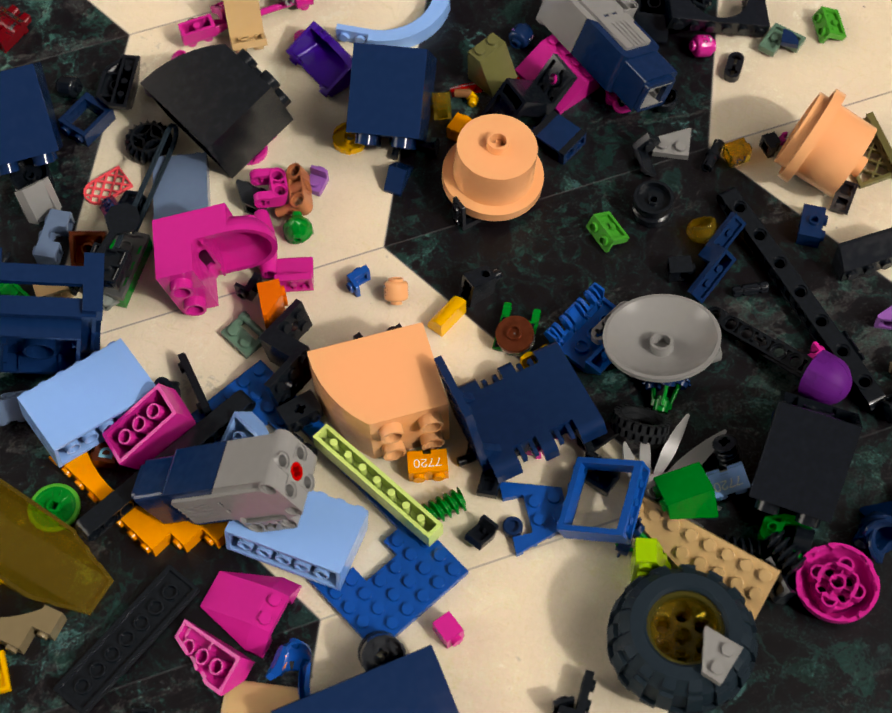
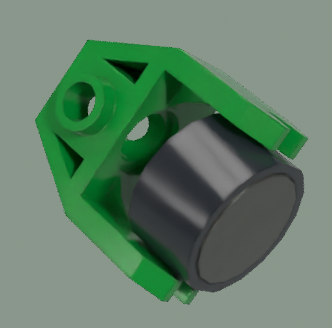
(802, 538)

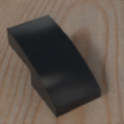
(844, 197)

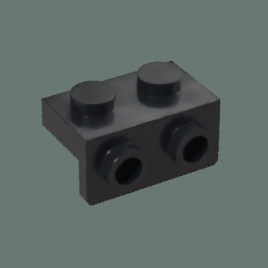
(601, 480)

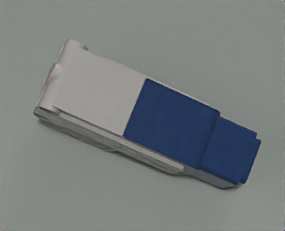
(611, 48)
(244, 479)

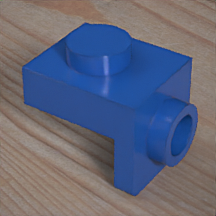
(356, 278)

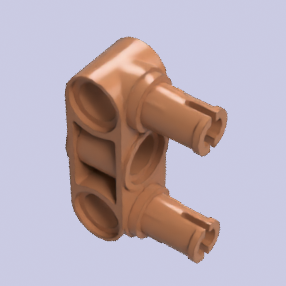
(299, 192)

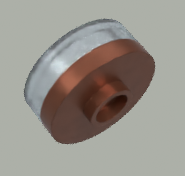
(515, 335)

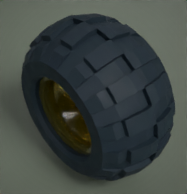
(659, 676)

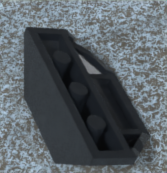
(120, 83)

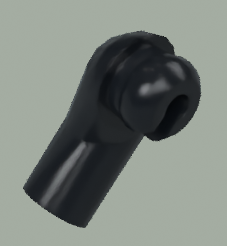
(468, 458)

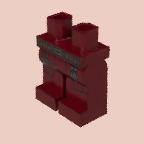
(12, 27)

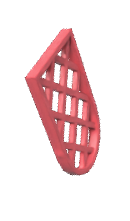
(98, 179)

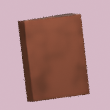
(82, 242)

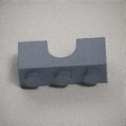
(56, 224)

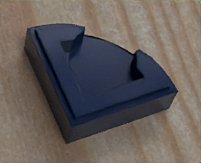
(789, 39)

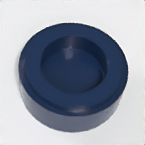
(512, 526)

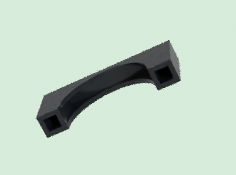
(686, 16)

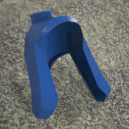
(301, 655)

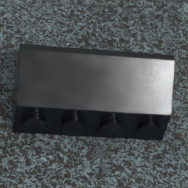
(863, 255)

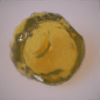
(701, 229)

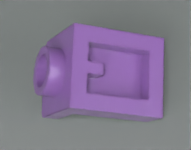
(318, 179)

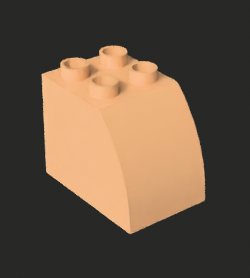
(383, 392)

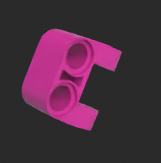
(268, 177)

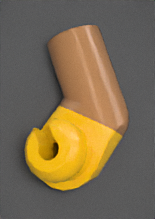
(468, 94)

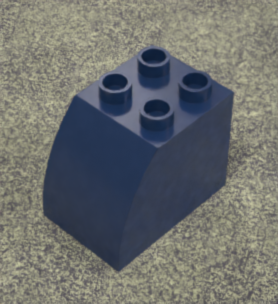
(390, 94)
(26, 119)

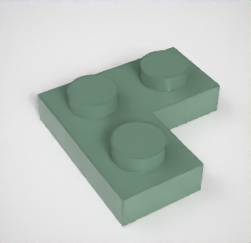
(772, 40)

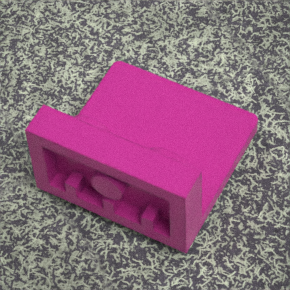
(295, 274)

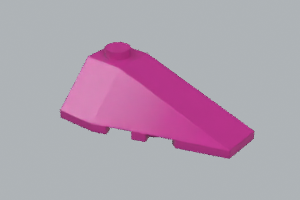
(215, 660)

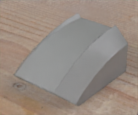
(38, 200)

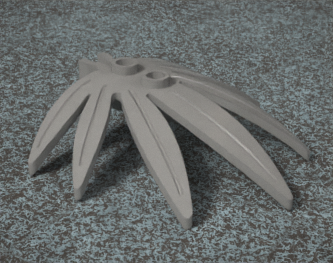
(697, 454)

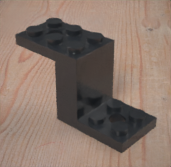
(532, 97)
(288, 353)

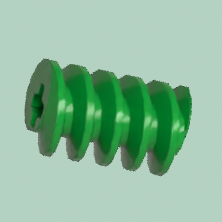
(447, 505)

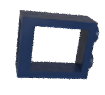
(86, 137)

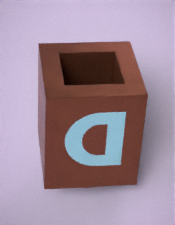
(103, 457)

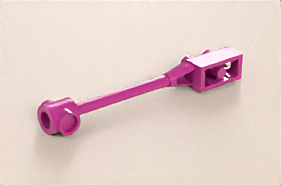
(206, 28)

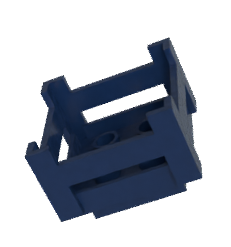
(50, 332)

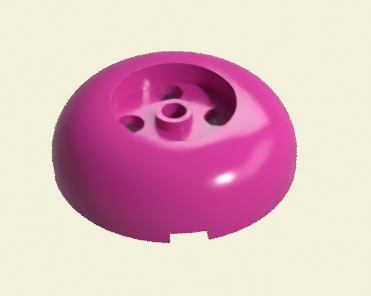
(846, 564)

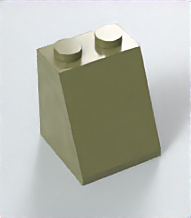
(490, 64)

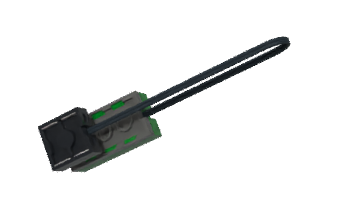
(130, 251)

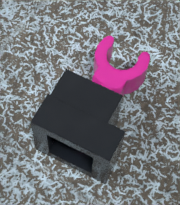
(771, 142)

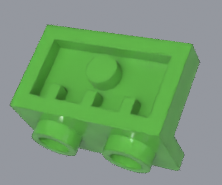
(828, 24)
(606, 230)

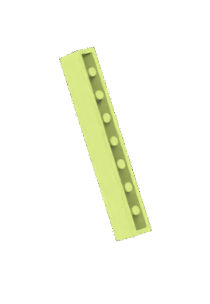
(378, 485)

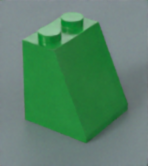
(686, 493)

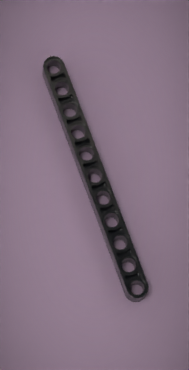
(120, 502)

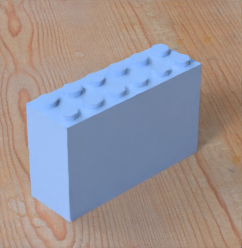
(84, 401)
(317, 549)

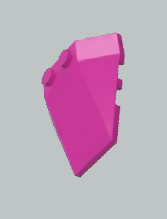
(249, 607)

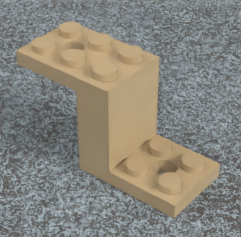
(244, 24)

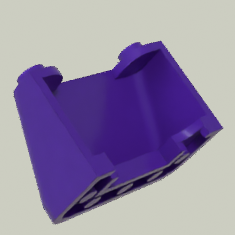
(322, 59)

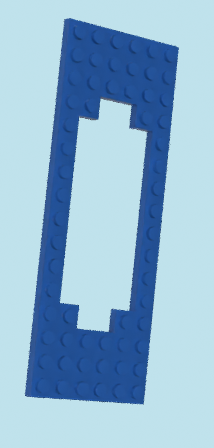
(402, 586)

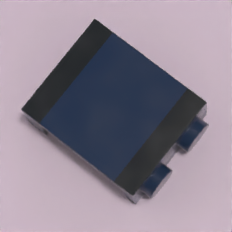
(560, 135)

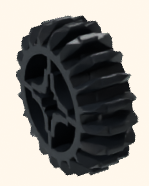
(146, 137)

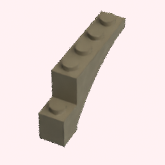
(19, 630)

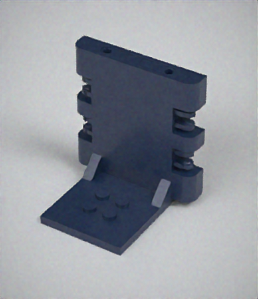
(522, 411)

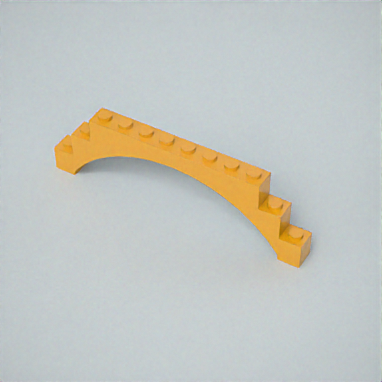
(139, 522)

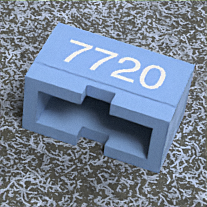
(729, 481)

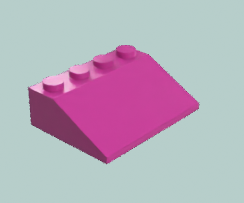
(539, 57)

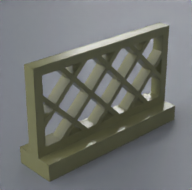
(883, 149)

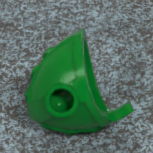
(297, 227)

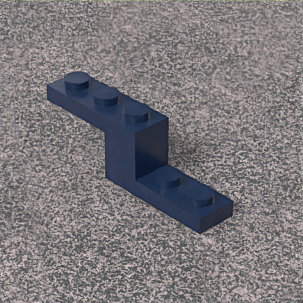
(717, 257)

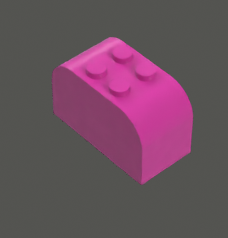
(149, 427)

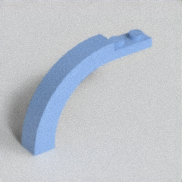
(403, 36)

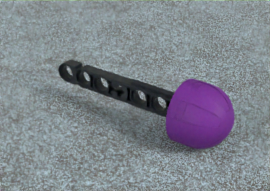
(822, 378)

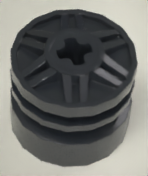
(372, 642)

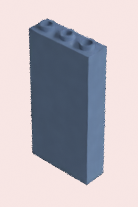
(182, 186)

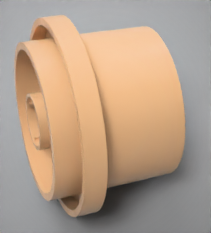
(826, 144)
(494, 168)

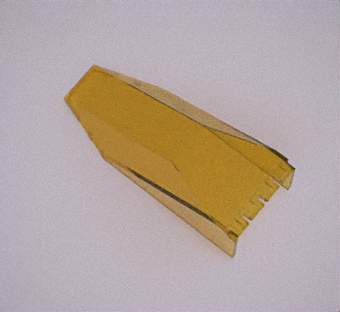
(46, 556)

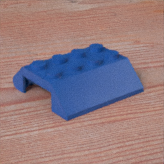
(579, 322)

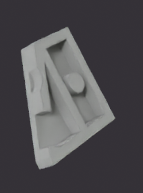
(674, 145)
(717, 655)

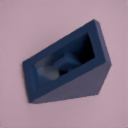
(397, 178)

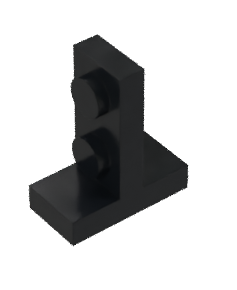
(583, 703)

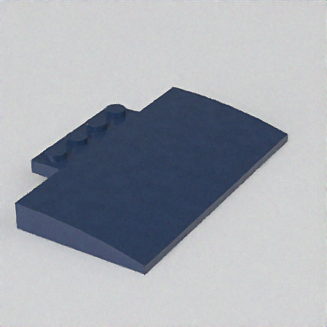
(399, 686)

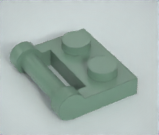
(240, 338)

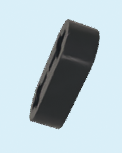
(735, 67)

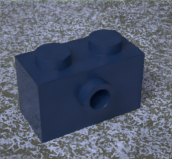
(811, 226)

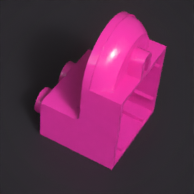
(202, 245)

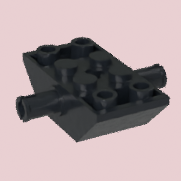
(652, 19)

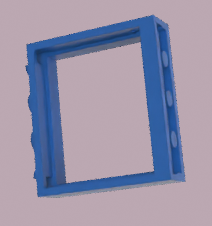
(631, 505)

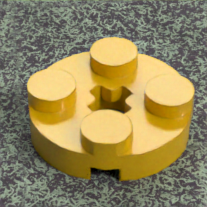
(342, 144)

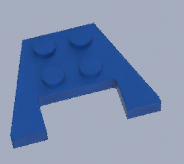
(543, 511)

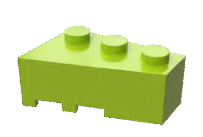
(647, 556)

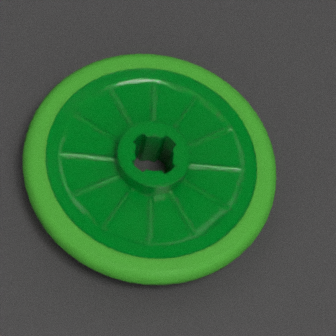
(62, 496)

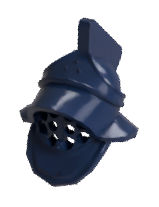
(875, 530)

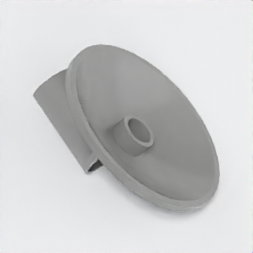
(662, 338)

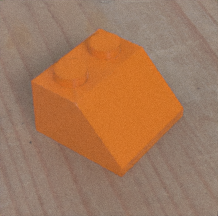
(272, 300)

